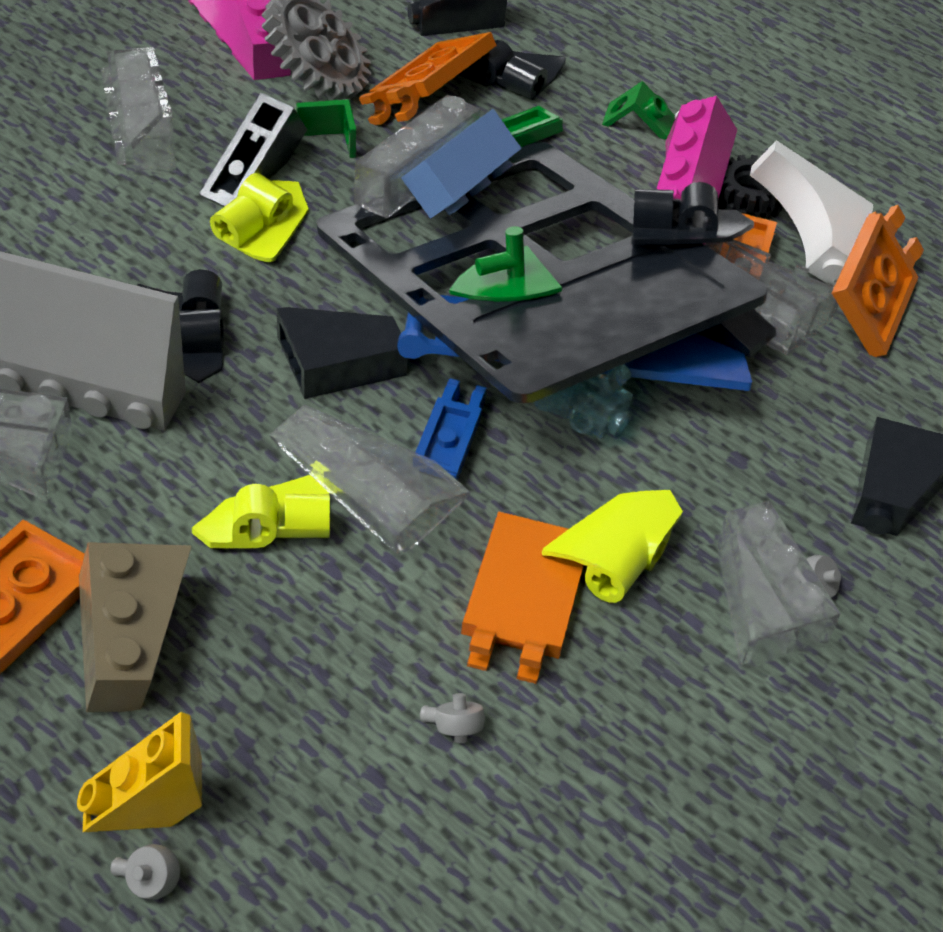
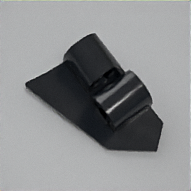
(516, 71)
(687, 220)
(200, 323)

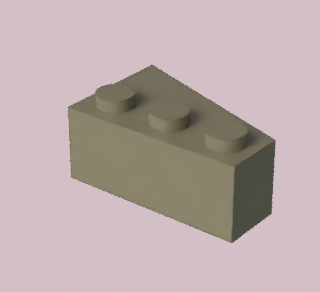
(124, 618)

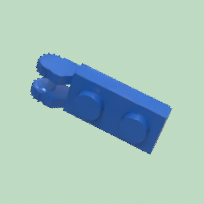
(452, 428)

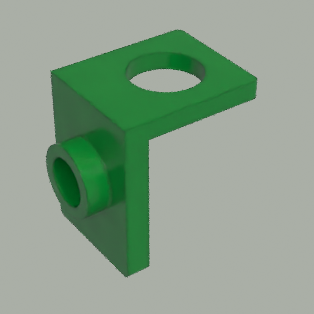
(646, 105)
(329, 118)

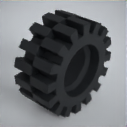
(750, 202)

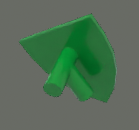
(507, 275)

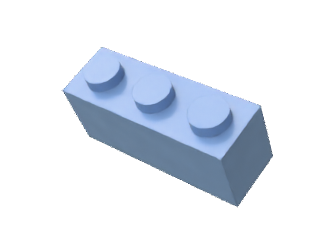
(462, 165)

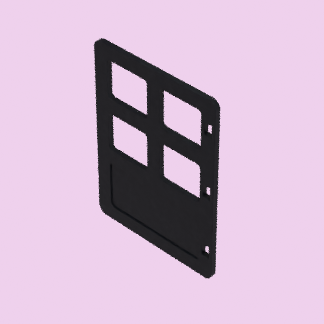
(611, 300)

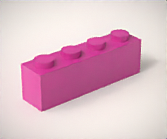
(240, 27)
(698, 146)

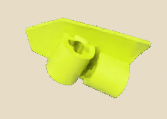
(261, 217)
(266, 513)
(619, 540)

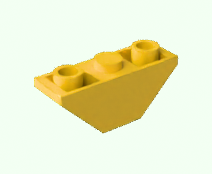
(149, 784)

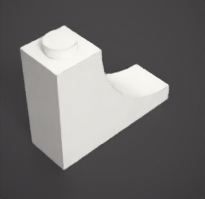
(819, 205)

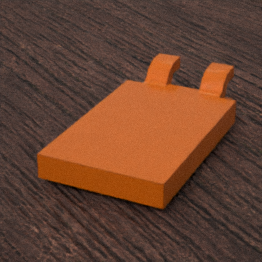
(425, 76)
(878, 280)
(35, 586)
(521, 595)

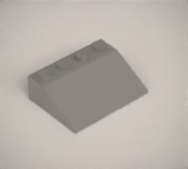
(90, 341)

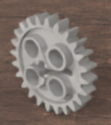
(317, 47)

